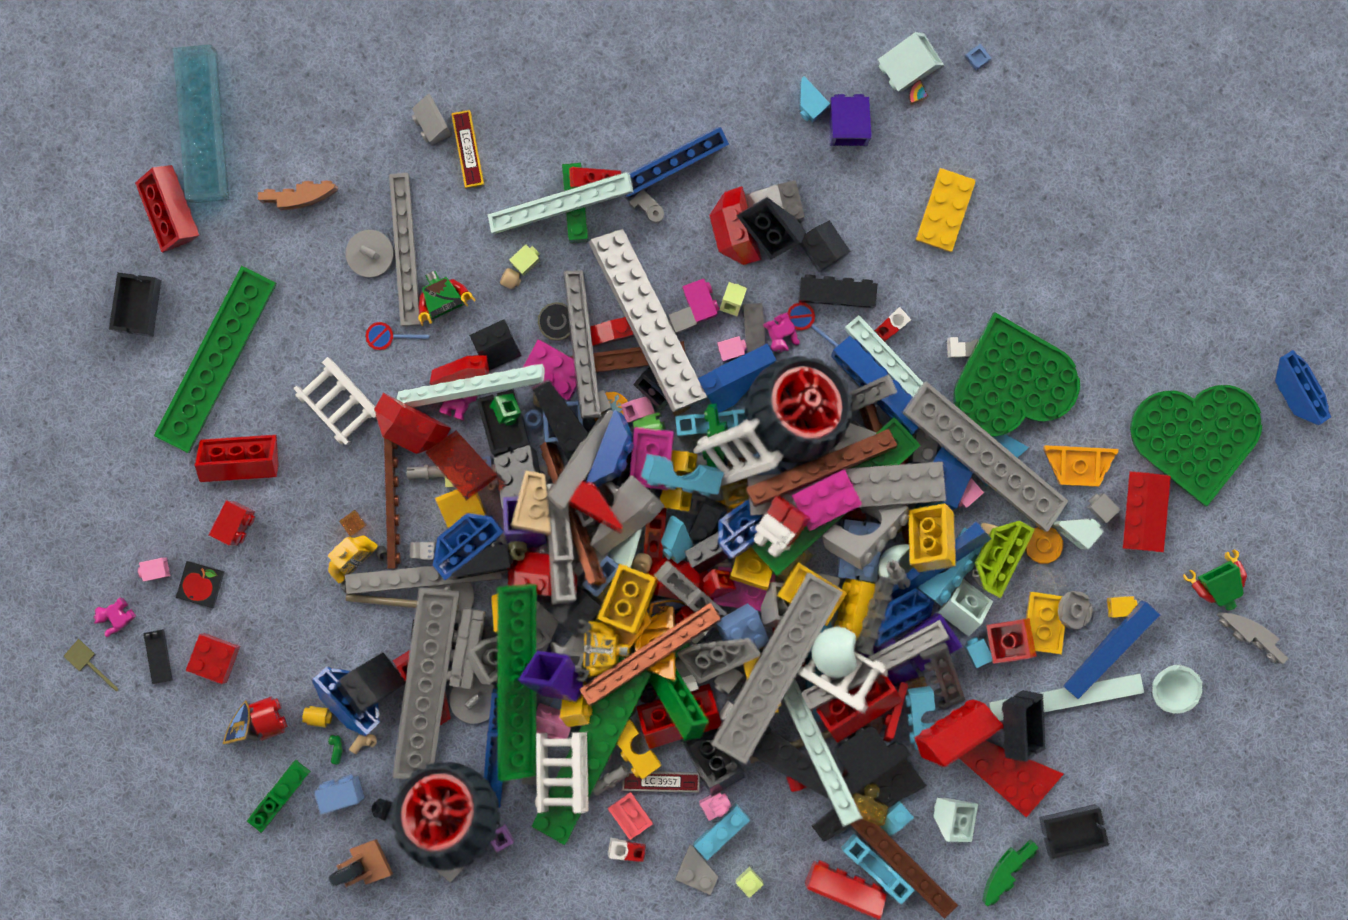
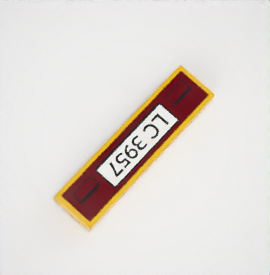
(467, 149)

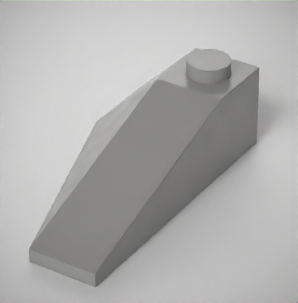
(633, 509)
(485, 656)
(715, 658)

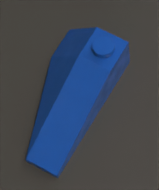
(732, 380)

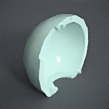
(899, 553)
(835, 652)
(1177, 689)

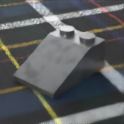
(784, 195)

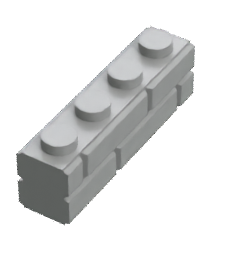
(468, 636)

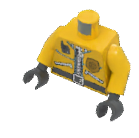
(350, 555)
(600, 649)

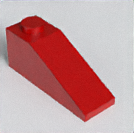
(610, 331)
(460, 369)
(591, 503)
(653, 535)

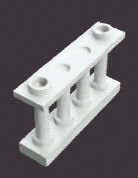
(342, 384)
(739, 469)
(841, 690)
(580, 772)

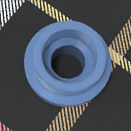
(533, 413)

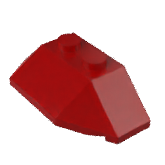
(729, 232)
(408, 425)
(685, 569)
(535, 570)

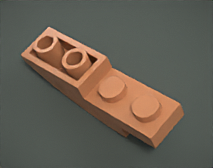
(305, 195)

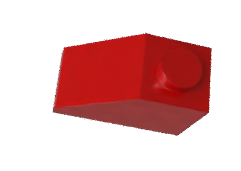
(718, 583)

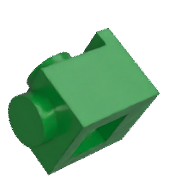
(506, 409)

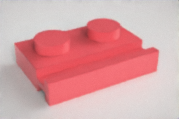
(630, 815)

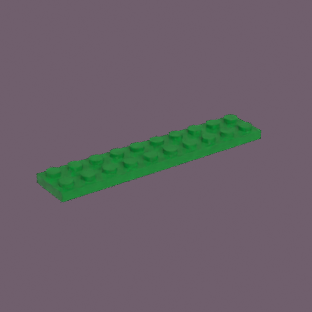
(215, 359)
(905, 447)
(516, 701)
(603, 732)

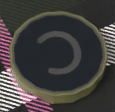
(554, 321)

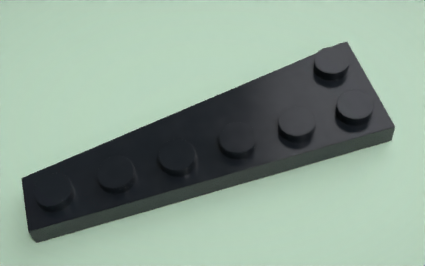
(561, 419)
(785, 758)
(893, 785)

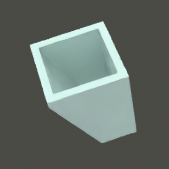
(910, 61)

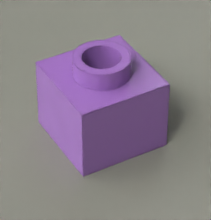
(501, 844)

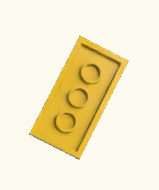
(945, 210)

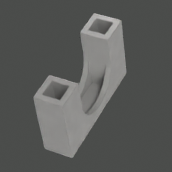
(861, 549)

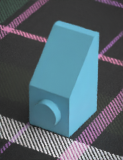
(811, 101)
(675, 540)
(896, 818)

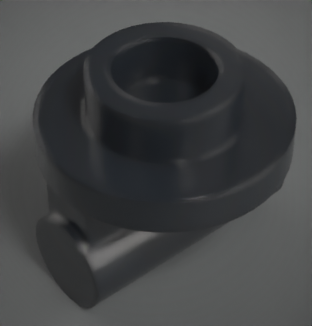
(649, 694)
(381, 808)

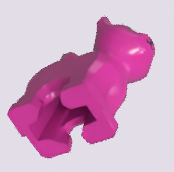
(779, 331)
(459, 405)
(116, 616)

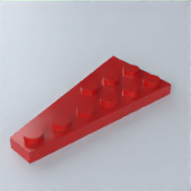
(1016, 781)

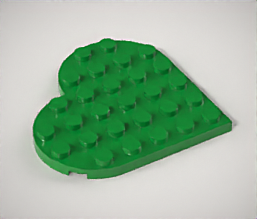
(1014, 379)
(1198, 437)

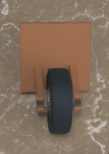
(369, 861)

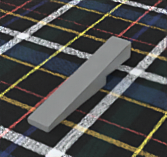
(580, 463)
(560, 553)
(685, 589)

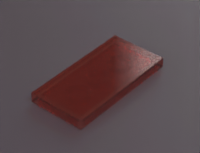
(461, 465)

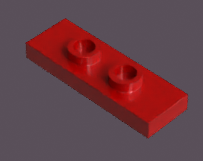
(584, 176)
(892, 719)

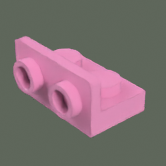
(549, 722)

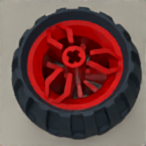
(818, 398)
(422, 801)

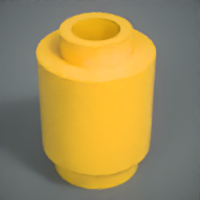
(317, 716)

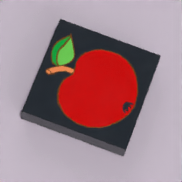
(200, 584)

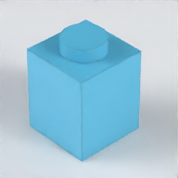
(978, 652)

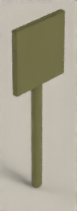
(80, 655)

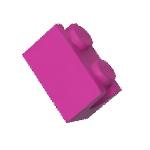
(700, 300)

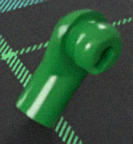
(337, 749)

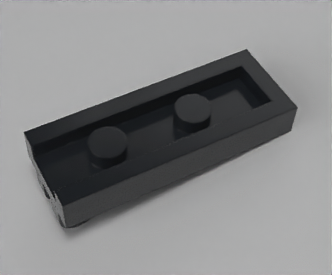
(158, 656)

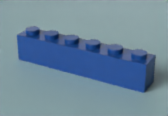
(677, 159)
(864, 370)

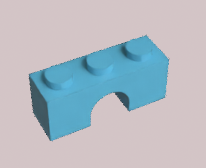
(919, 701)
(721, 832)

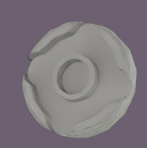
(1075, 610)

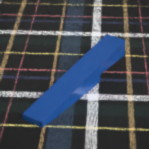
(965, 544)
(1111, 648)
(491, 756)

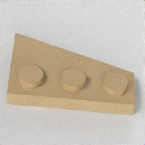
(532, 505)

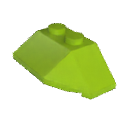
(1001, 555)

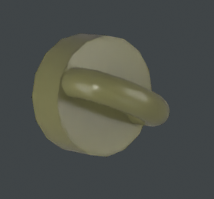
(517, 547)

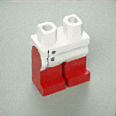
(781, 526)

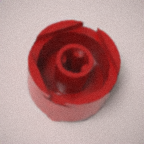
(267, 718)

